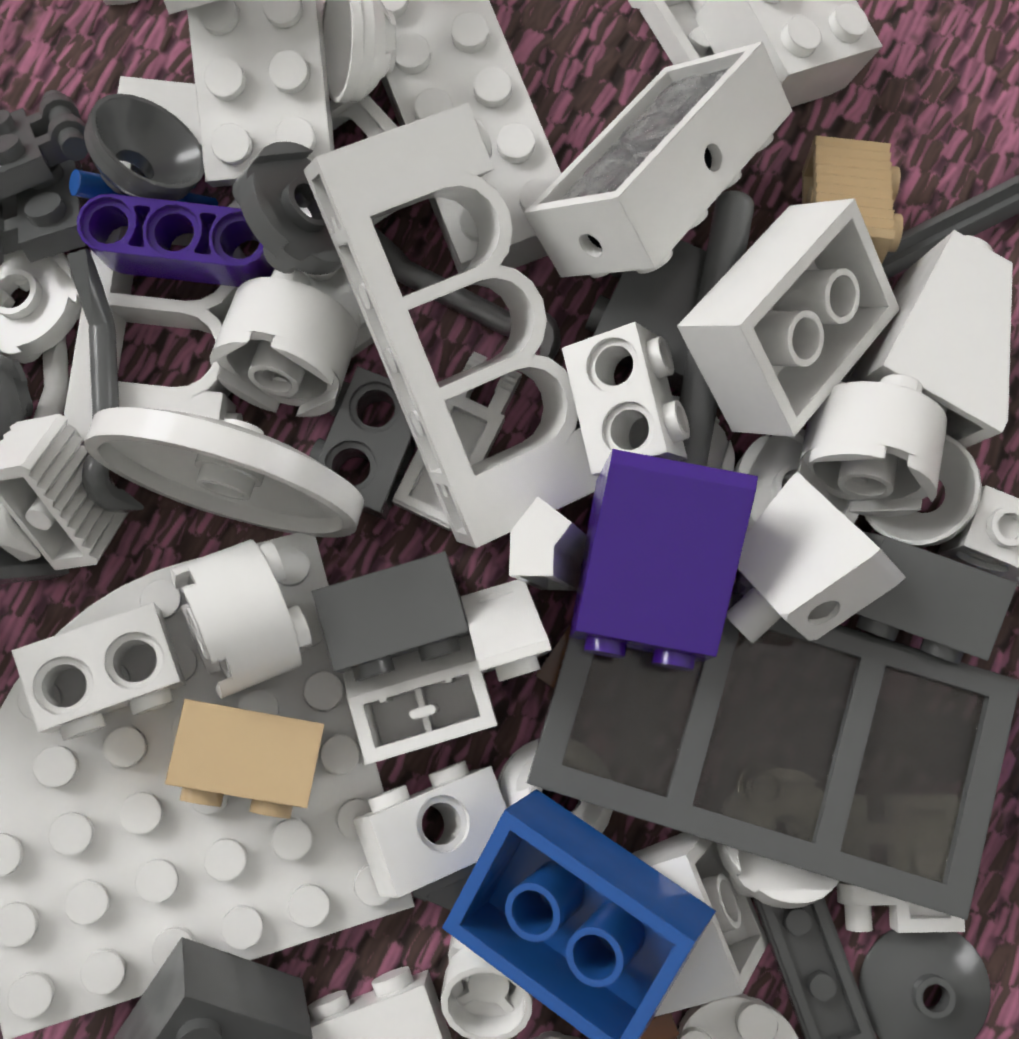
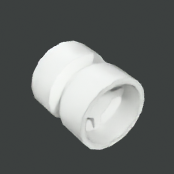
(481, 999)

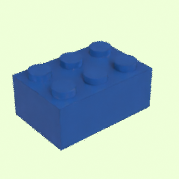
(577, 919)

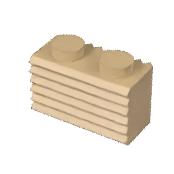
(859, 171)

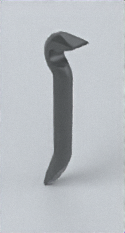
(103, 376)

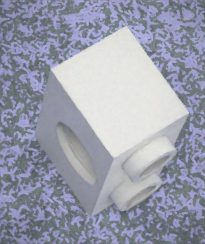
(394, 837)

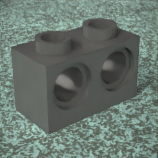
(385, 447)

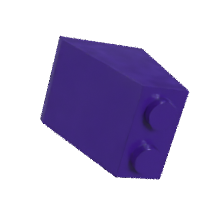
(661, 558)

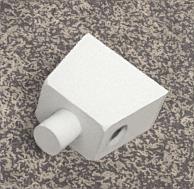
(807, 566)

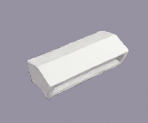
(546, 549)

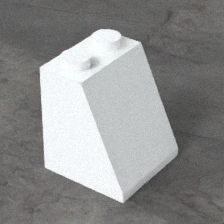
(952, 335)
(733, 937)

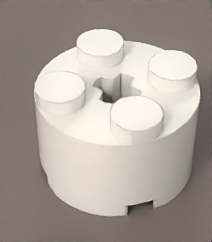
(286, 344)
(876, 446)
(242, 615)

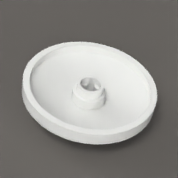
(225, 470)

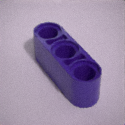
(153, 228)

